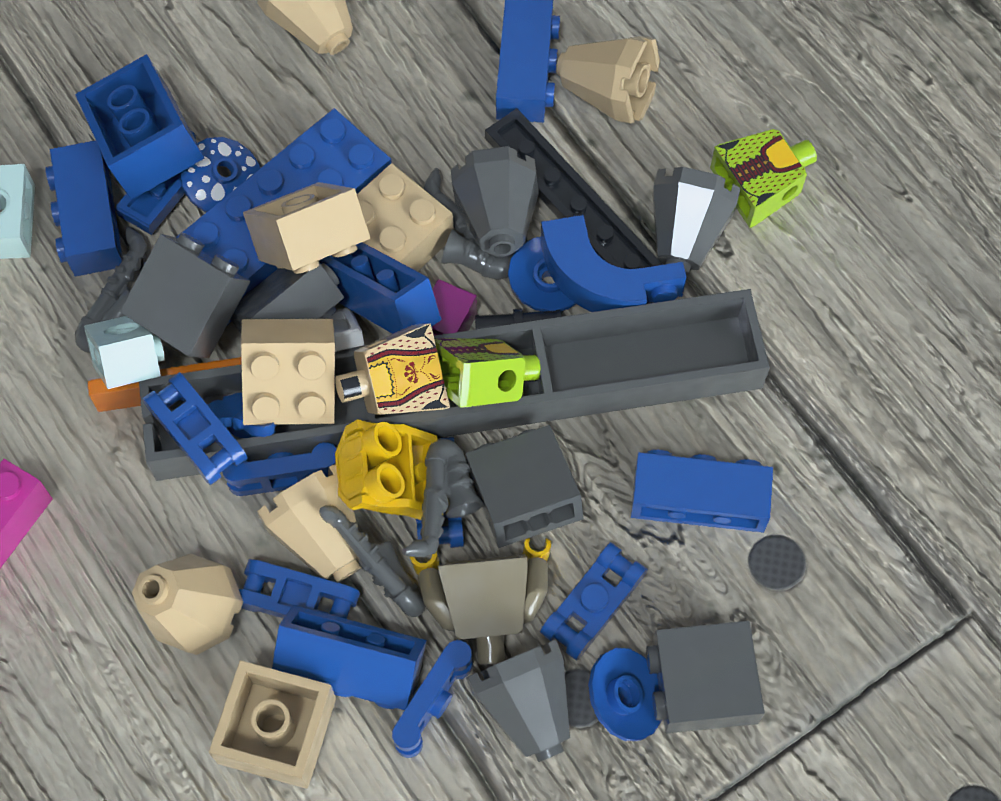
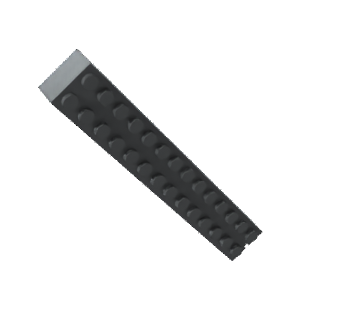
(586, 364)

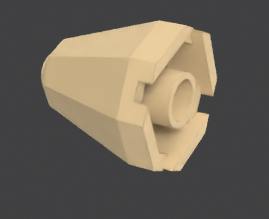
(317, 23)
(612, 75)
(304, 532)
(188, 602)

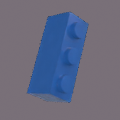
(527, 59)
(84, 209)
(383, 289)
(702, 491)
(350, 657)

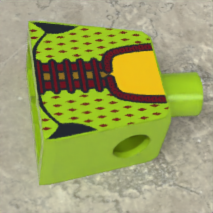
(764, 170)
(484, 370)

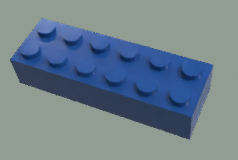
(325, 153)

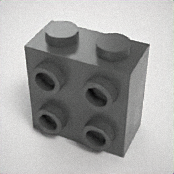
(185, 295)
(291, 296)
(524, 486)
(705, 677)

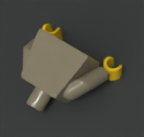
(485, 596)

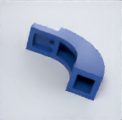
(596, 283)

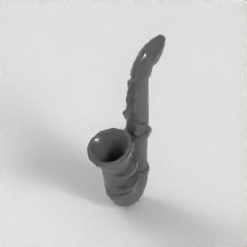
(465, 249)
(116, 290)
(446, 489)
(379, 562)

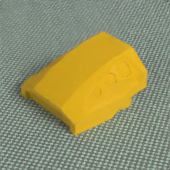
(383, 467)

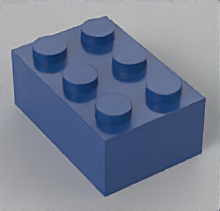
(139, 127)

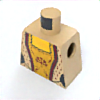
(397, 374)

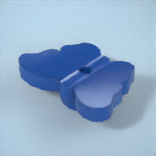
(231, 415)

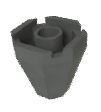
(496, 198)
(690, 214)
(528, 700)

